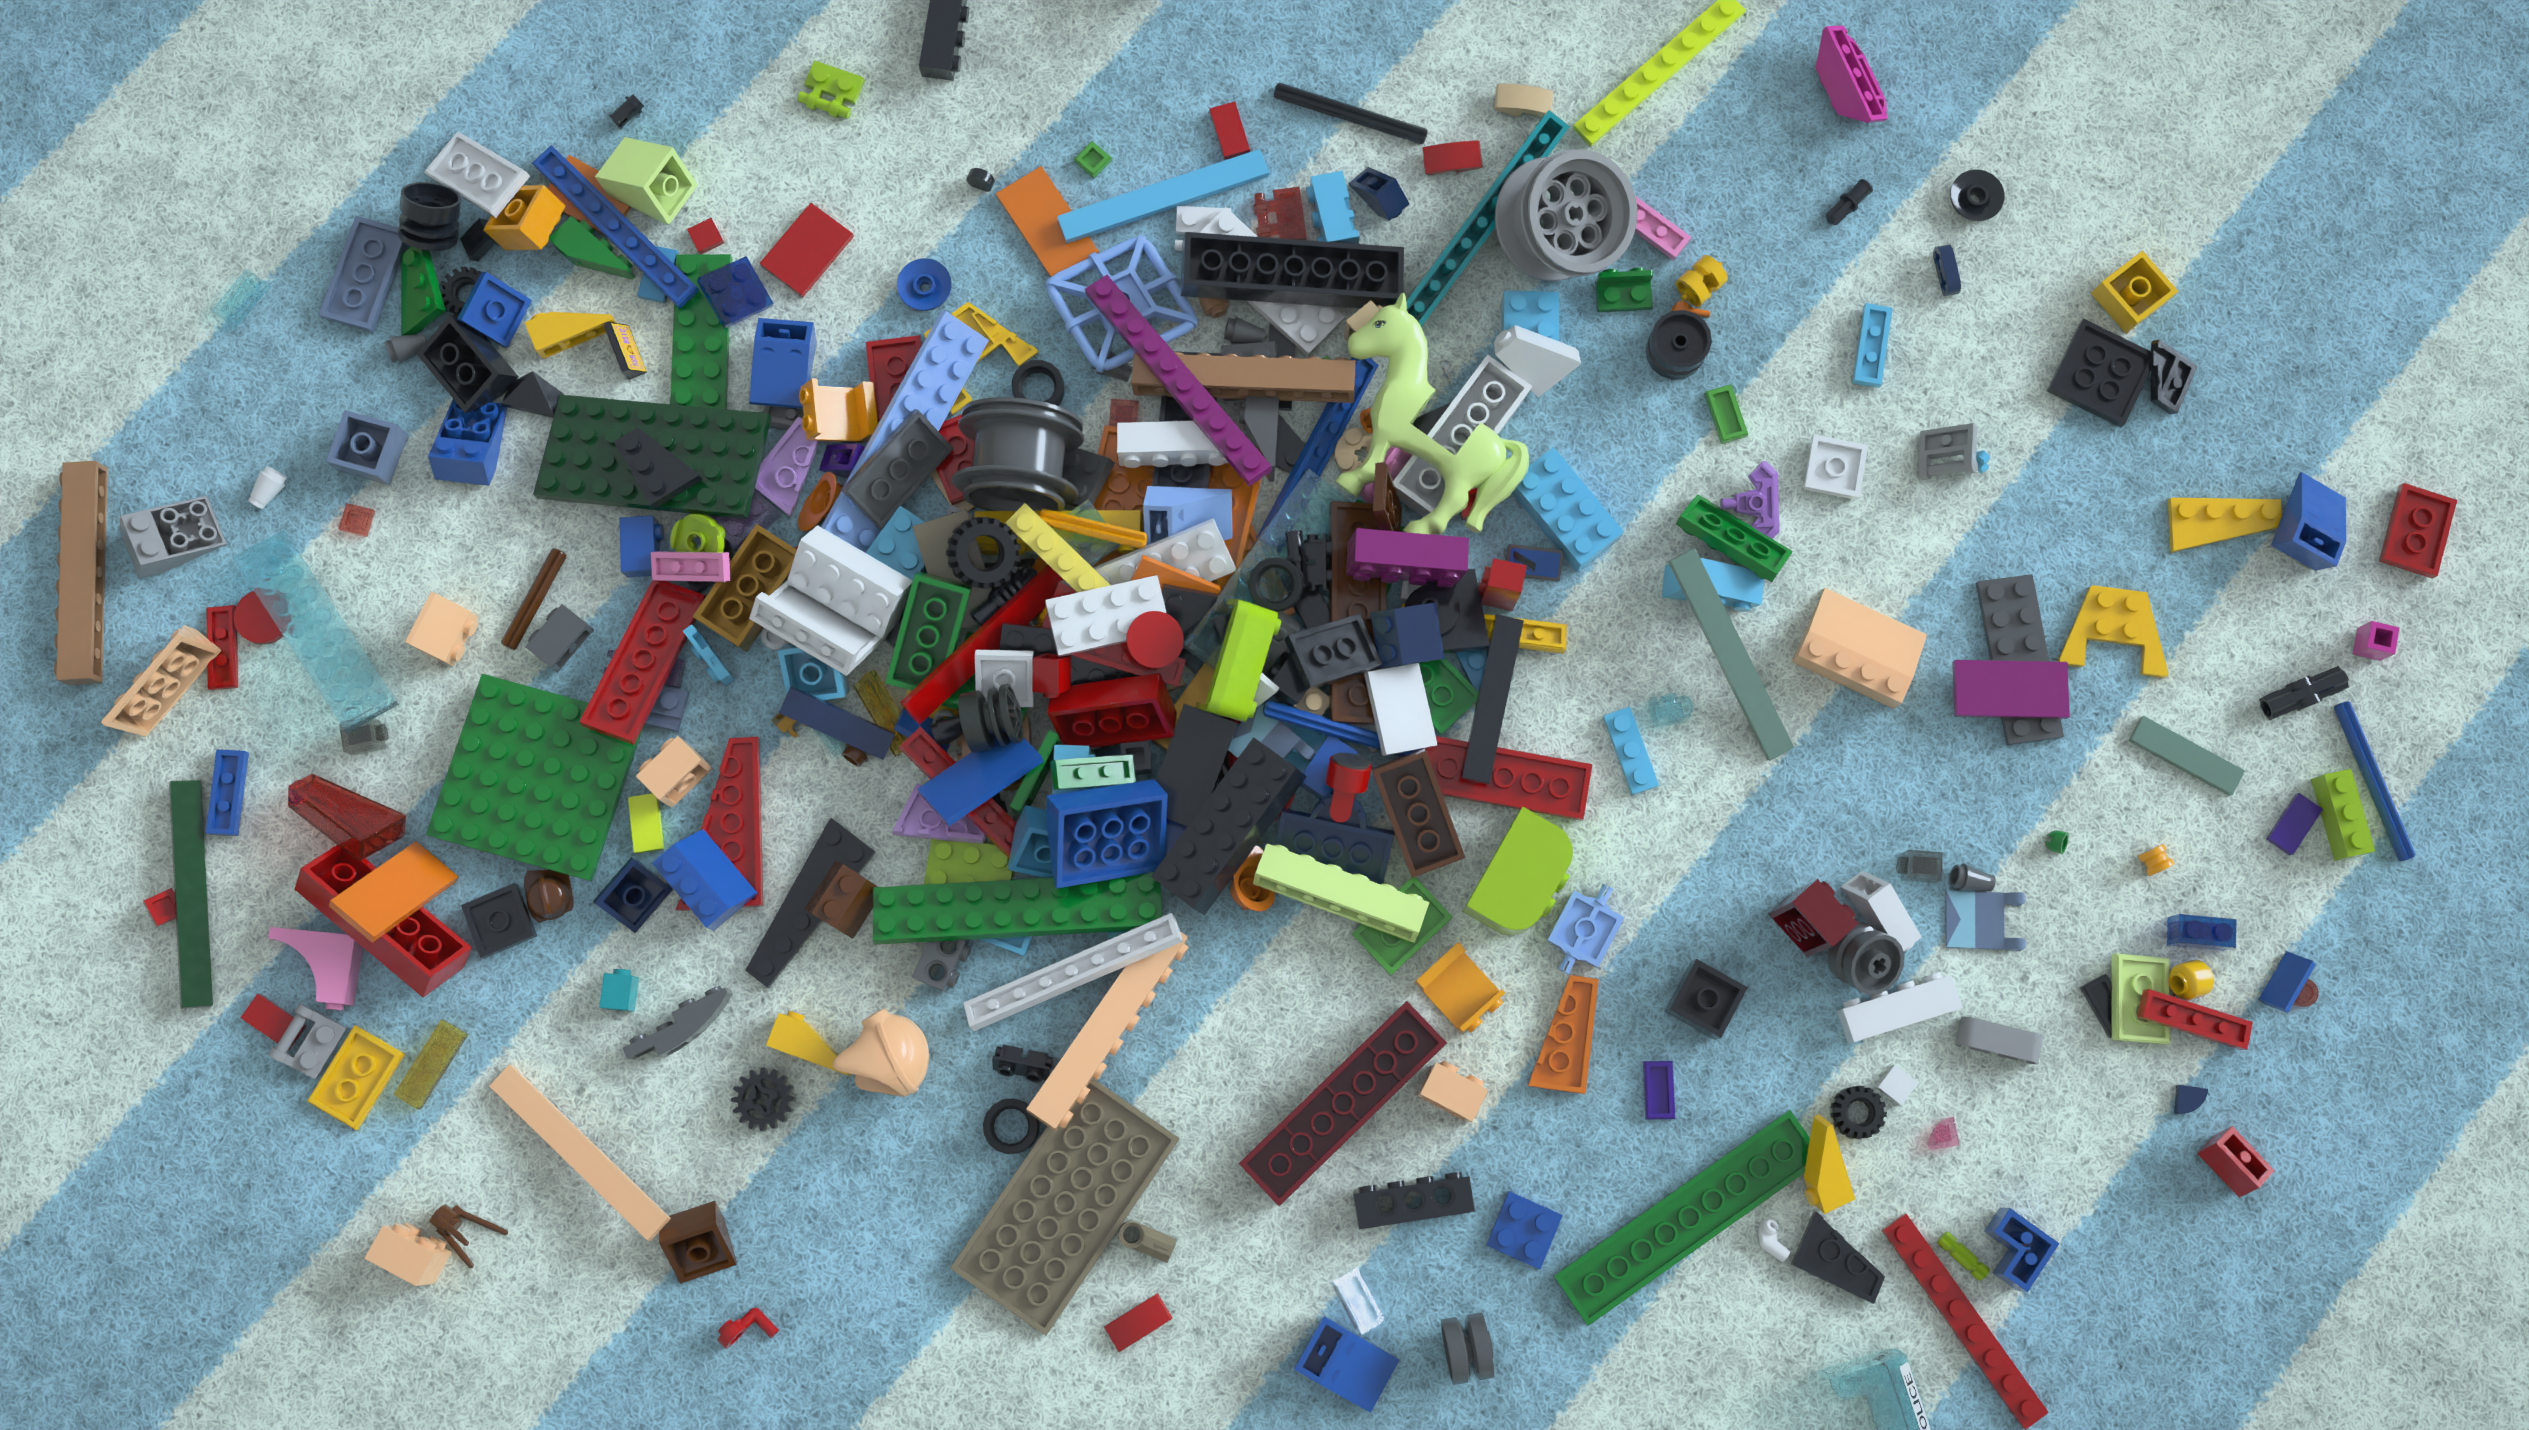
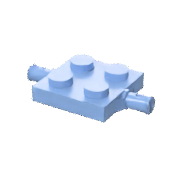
(1585, 929)

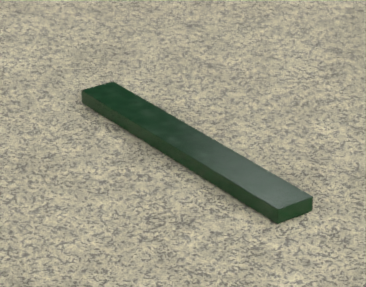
(190, 894)

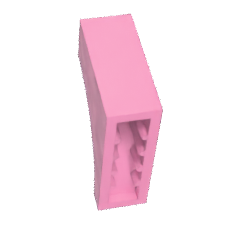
(333, 960)

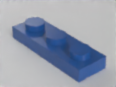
(227, 792)

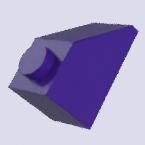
(841, 458)

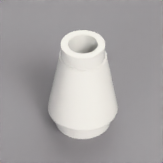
(266, 487)

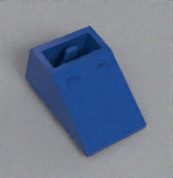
(781, 361)
(468, 444)
(2312, 525)
(1346, 1363)

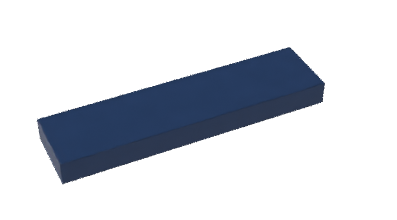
(837, 722)

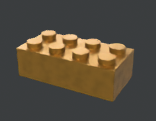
(757, 567)

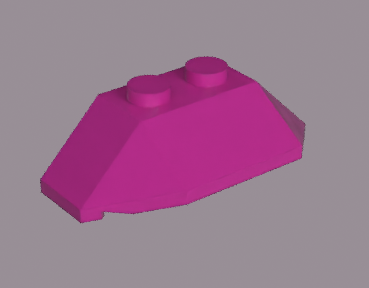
(1849, 77)

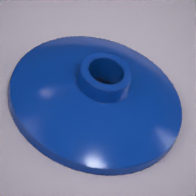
(924, 272)

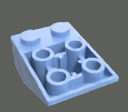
(1179, 508)

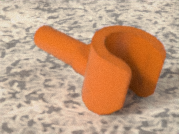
(1682, 305)

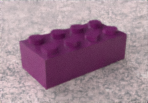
(1407, 557)

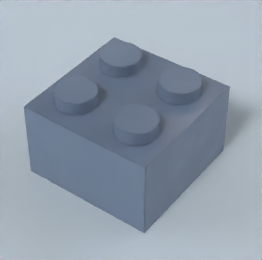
(367, 447)

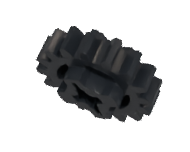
(751, 1104)

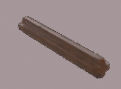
(533, 599)

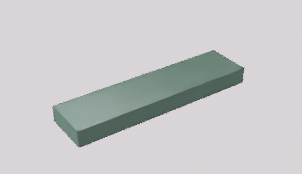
(2186, 755)

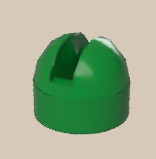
(2058, 842)

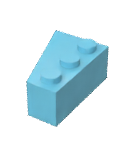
(1332, 208)
(1735, 585)

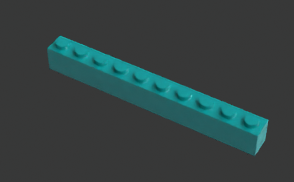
(1479, 222)

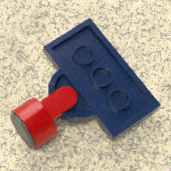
(1337, 825)

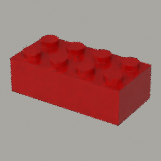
(1114, 712)

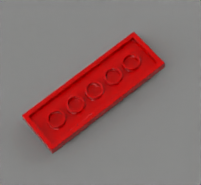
(642, 661)
(1517, 780)

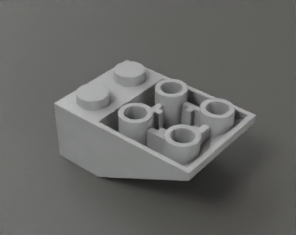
(170, 535)

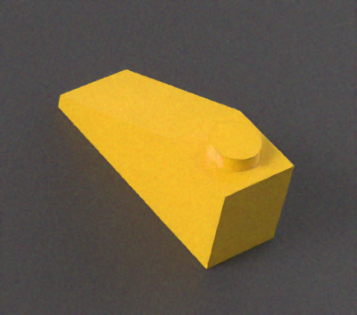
(563, 330)
(801, 1040)
(1825, 1169)

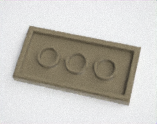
(932, 542)

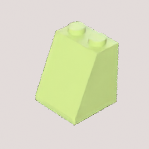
(647, 178)

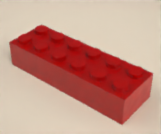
(415, 950)

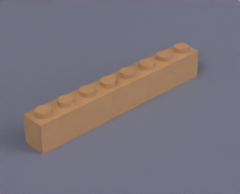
(1260, 376)
(81, 573)

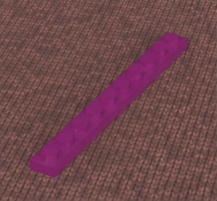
(1178, 380)

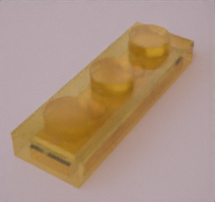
(880, 706)
(431, 1064)

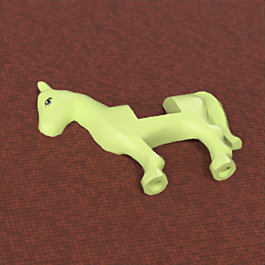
(1403, 395)

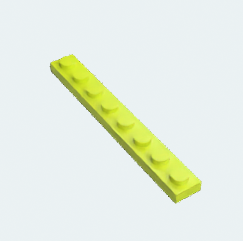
(1658, 70)

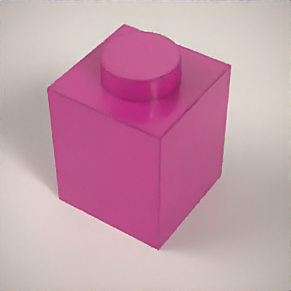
(2376, 640)

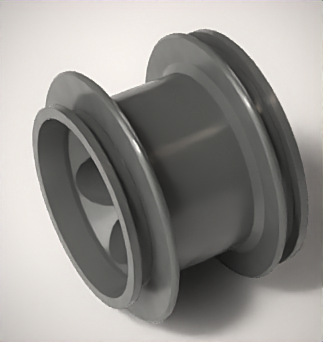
(1018, 454)

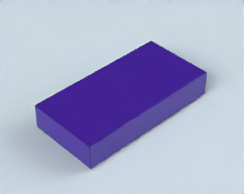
(2294, 824)
(1659, 1090)

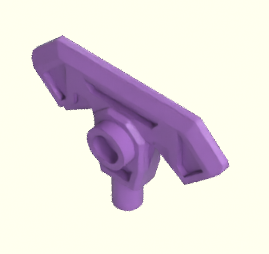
(1760, 502)

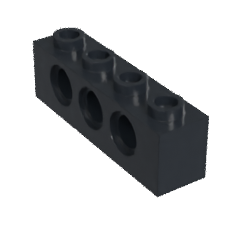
(1459, 1201)

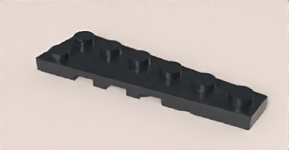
(792, 922)

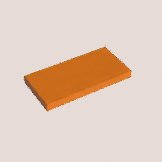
(1034, 209)
(393, 891)

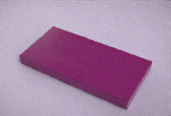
(2010, 689)

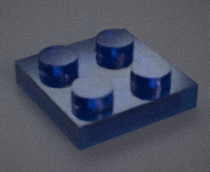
(735, 292)

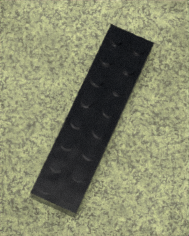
(1290, 270)

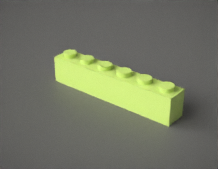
(1341, 892)

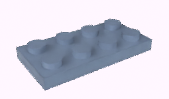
(363, 275)

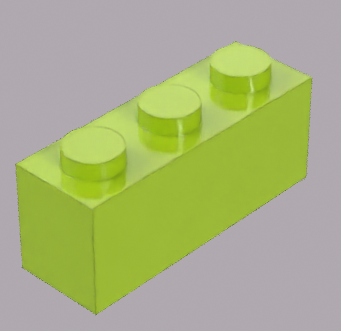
(2343, 814)

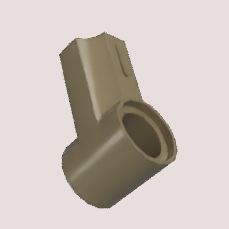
(1150, 1241)

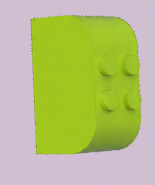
(1522, 875)

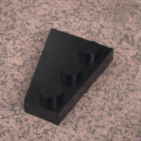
(655, 468)
(1831, 1258)

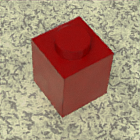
(1051, 674)

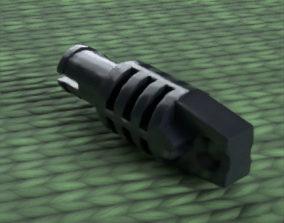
(1003, 594)

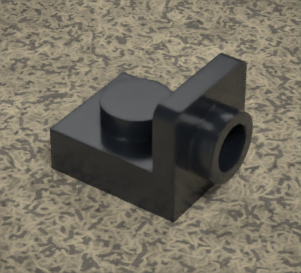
(477, 241)

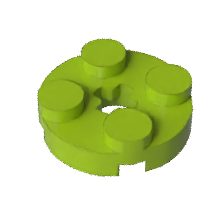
(701, 526)

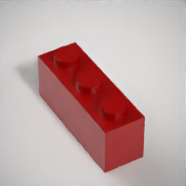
(1501, 584)

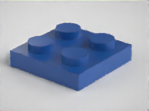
(494, 309)
(1524, 1230)

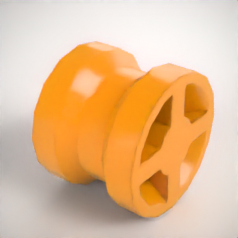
(2156, 860)

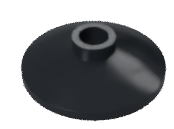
(1982, 185)
(1446, 602)

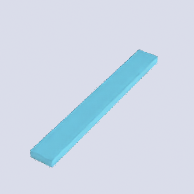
(1162, 196)

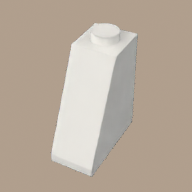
(1535, 357)
(1882, 907)

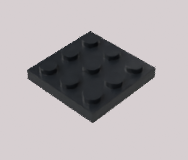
(2101, 373)

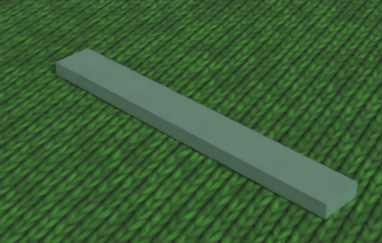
(1731, 654)

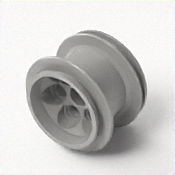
(1599, 208)

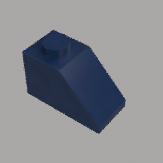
(1380, 193)

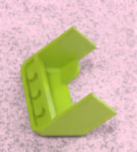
(1241, 661)

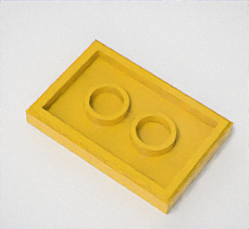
(356, 1077)

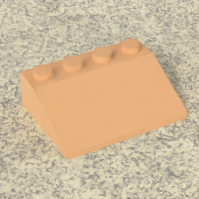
(1860, 649)
(162, 682)

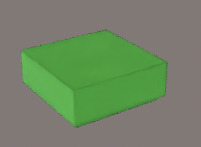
(1092, 159)

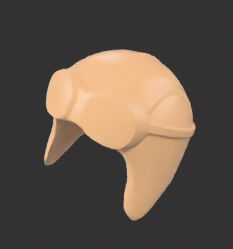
(887, 1055)

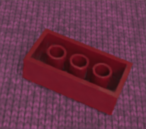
(1814, 917)

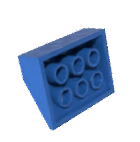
(1106, 832)

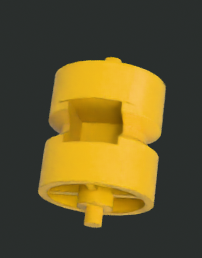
(1705, 277)

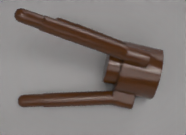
(448, 1223)

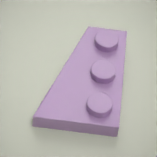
(786, 468)
(923, 822)

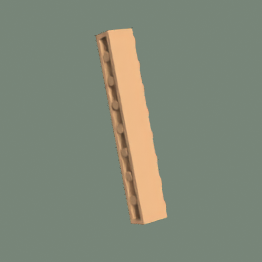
(1102, 1036)

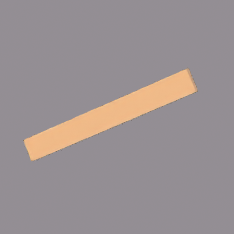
(580, 1152)

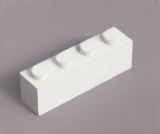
(1165, 444)
(1899, 1009)

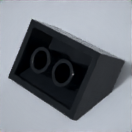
(466, 365)

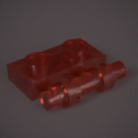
(1288, 211)

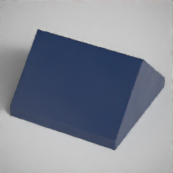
(633, 894)

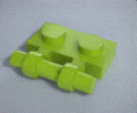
(835, 83)

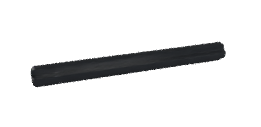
(1350, 113)

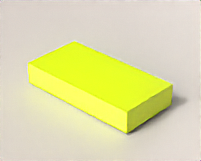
(645, 823)

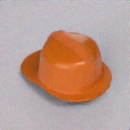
(819, 502)
(1242, 887)

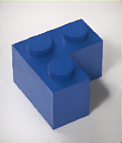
(2027, 1248)

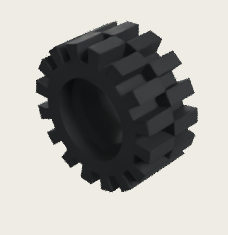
(454, 284)
(1874, 1105)

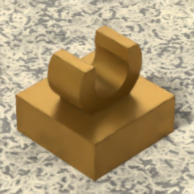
(785, 724)

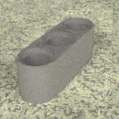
(1999, 1039)

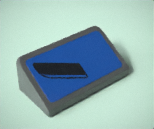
(1540, 562)

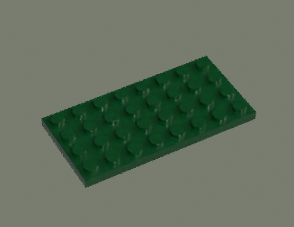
(716, 443)

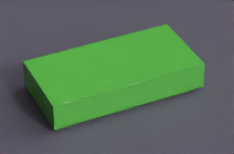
(1726, 414)

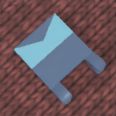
(1271, 733)
(1977, 920)

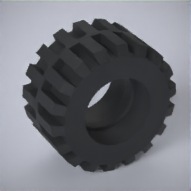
(1007, 559)

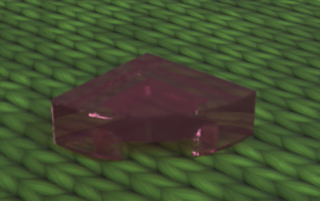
(1944, 1134)

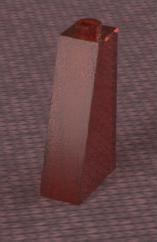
(346, 817)

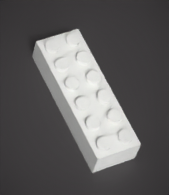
(1486, 398)

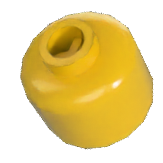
(2191, 979)

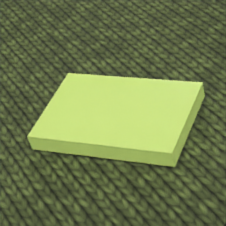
(2129, 978)

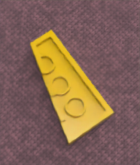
(2211, 520)

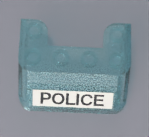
(1888, 1387)

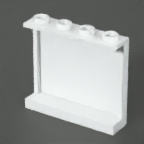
(814, 628)

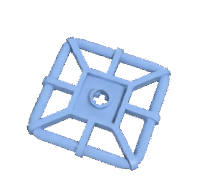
(1132, 288)

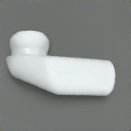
(1768, 1240)

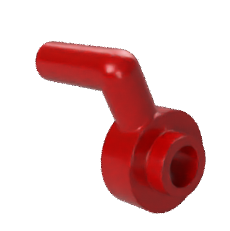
(732, 1331)

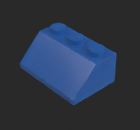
(705, 879)

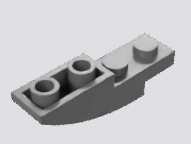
(691, 1020)

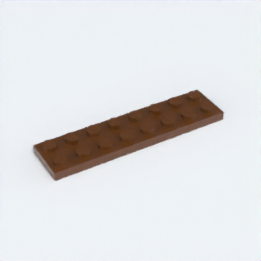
(1347, 597)

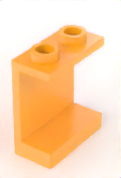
(838, 412)
(1460, 989)

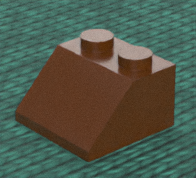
(842, 899)
(697, 1242)

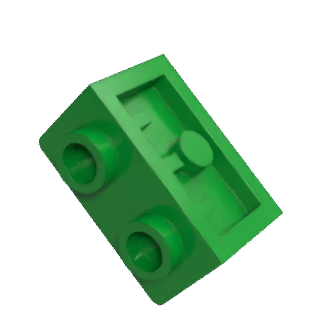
(1624, 290)

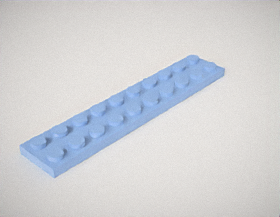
(929, 387)

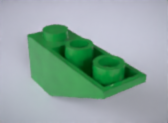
(584, 250)

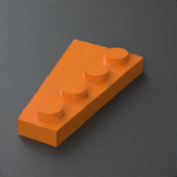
(1567, 1046)

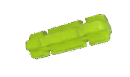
(1963, 1256)

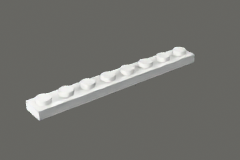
(1072, 972)

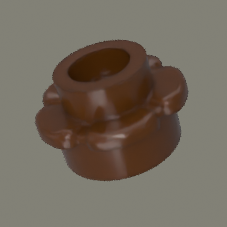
(854, 755)

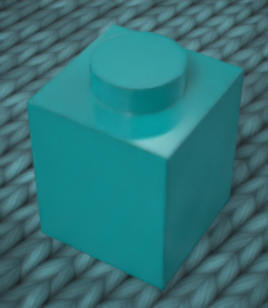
(619, 991)

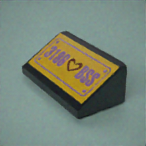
(625, 349)

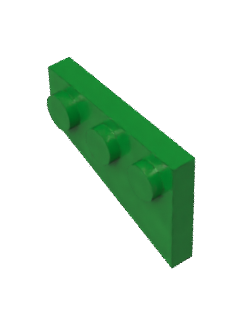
(419, 291)

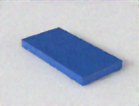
(978, 779)

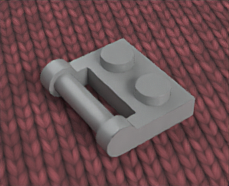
(1947, 443)
(316, 1046)

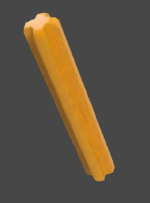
(1094, 528)

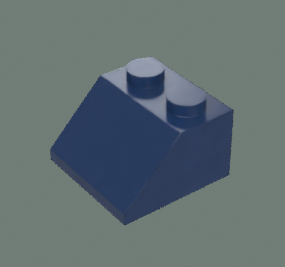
(1407, 635)

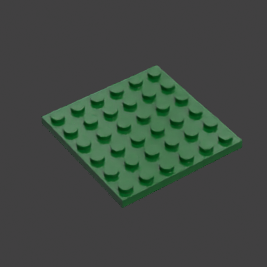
(532, 780)

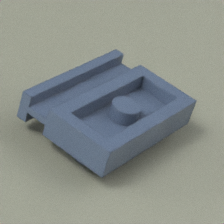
(668, 709)

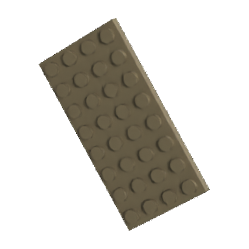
(1064, 1207)

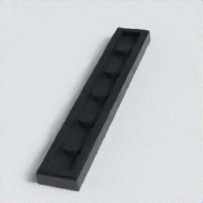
(1492, 699)

